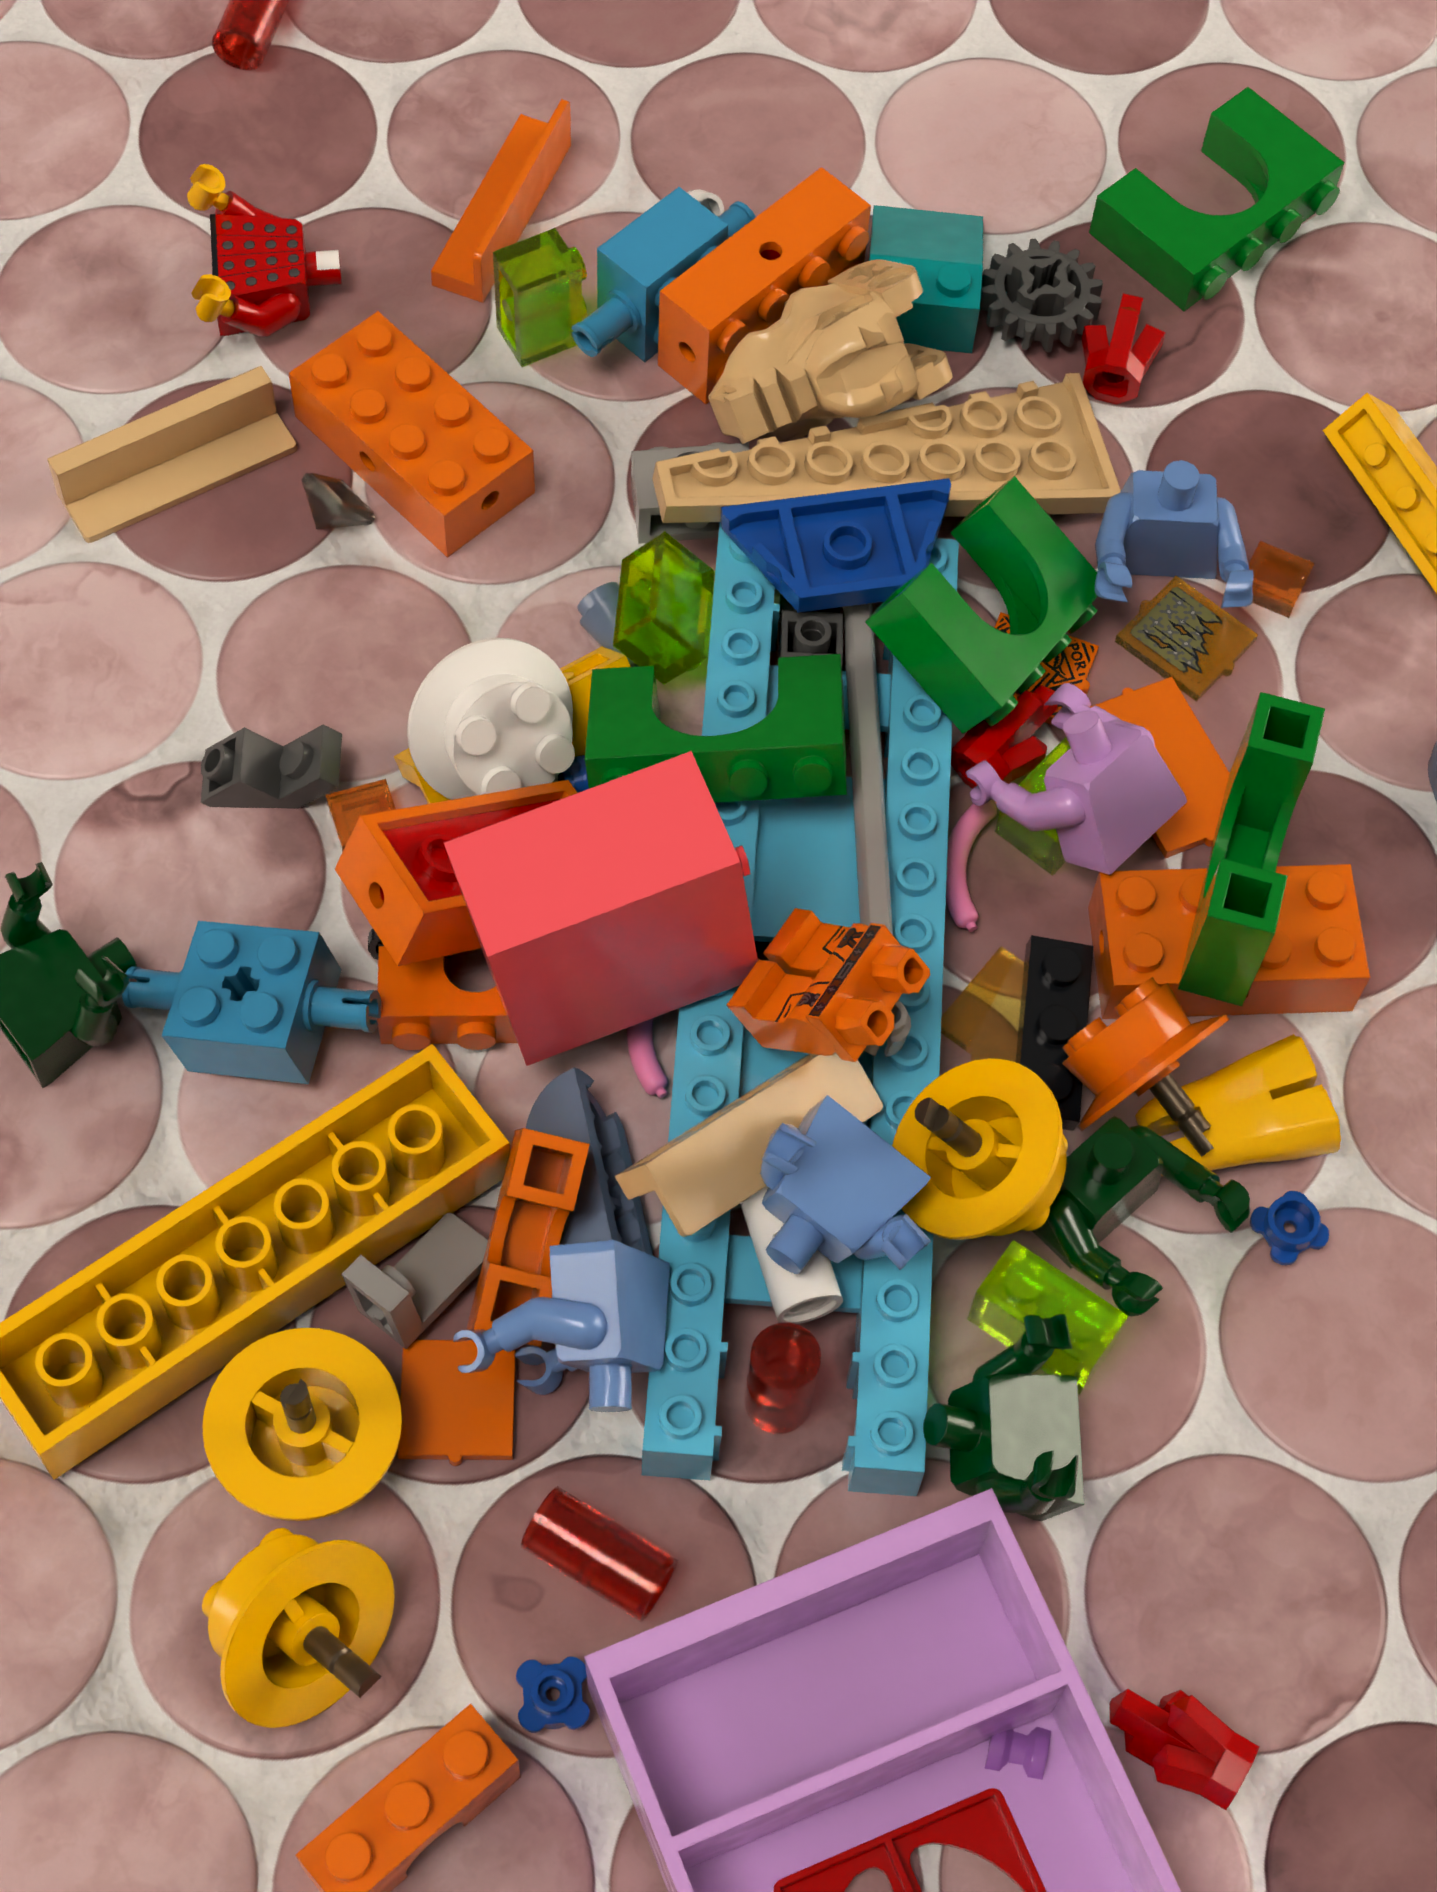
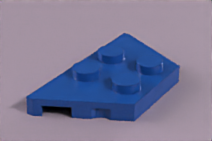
(841, 544)

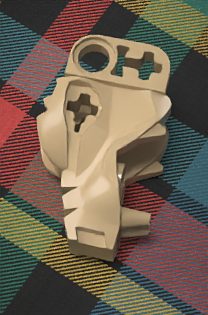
(829, 358)

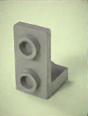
(422, 1284)

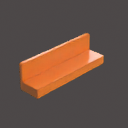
(503, 203)

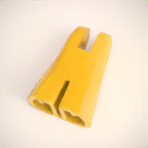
(1257, 1110)

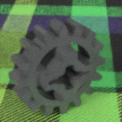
(1040, 294)

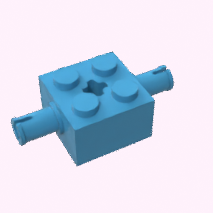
(644, 261)
(252, 1001)

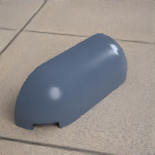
(601, 1207)

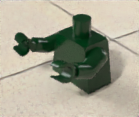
(50, 992)
(1106, 1184)
(1016, 1427)

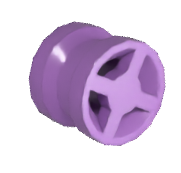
(1020, 1749)

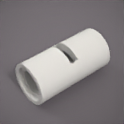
(793, 1296)

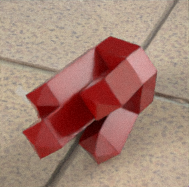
(1116, 370)
(1007, 743)
(1184, 1744)

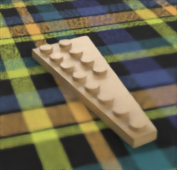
(1035, 434)

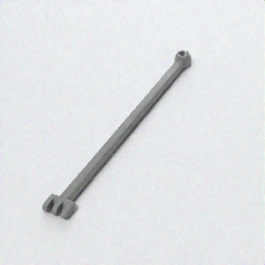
(869, 791)

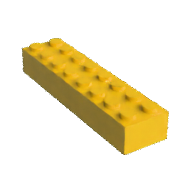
(244, 1258)

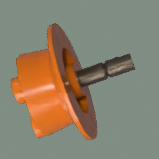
(1140, 1055)

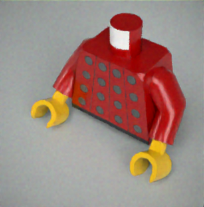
(257, 263)

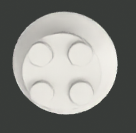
(491, 720)

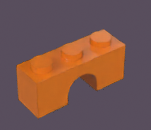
(428, 1009)
(528, 1219)
(412, 1806)

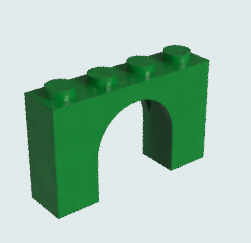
(1194, 252)
(958, 655)
(784, 756)
(1240, 884)

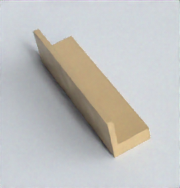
(171, 455)
(722, 1156)

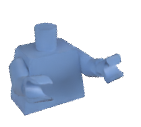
(1171, 528)
(838, 1191)
(601, 1317)

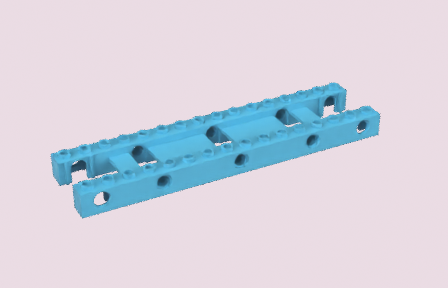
(806, 860)

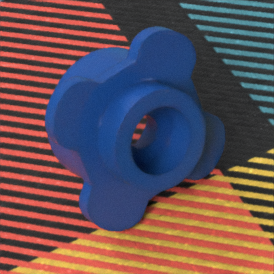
(1300, 1212)
(542, 1713)

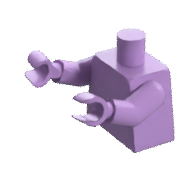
(1099, 794)

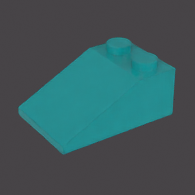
(949, 266)

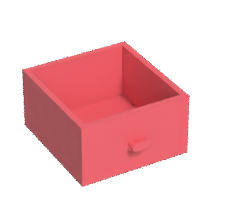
(608, 906)

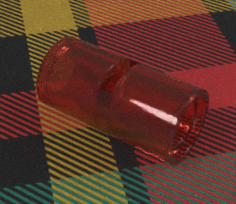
(247, 31)
(782, 1377)
(599, 1553)

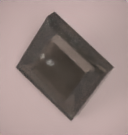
(334, 503)

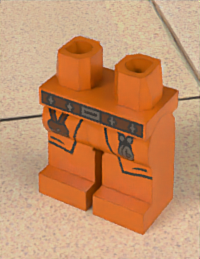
(827, 987)

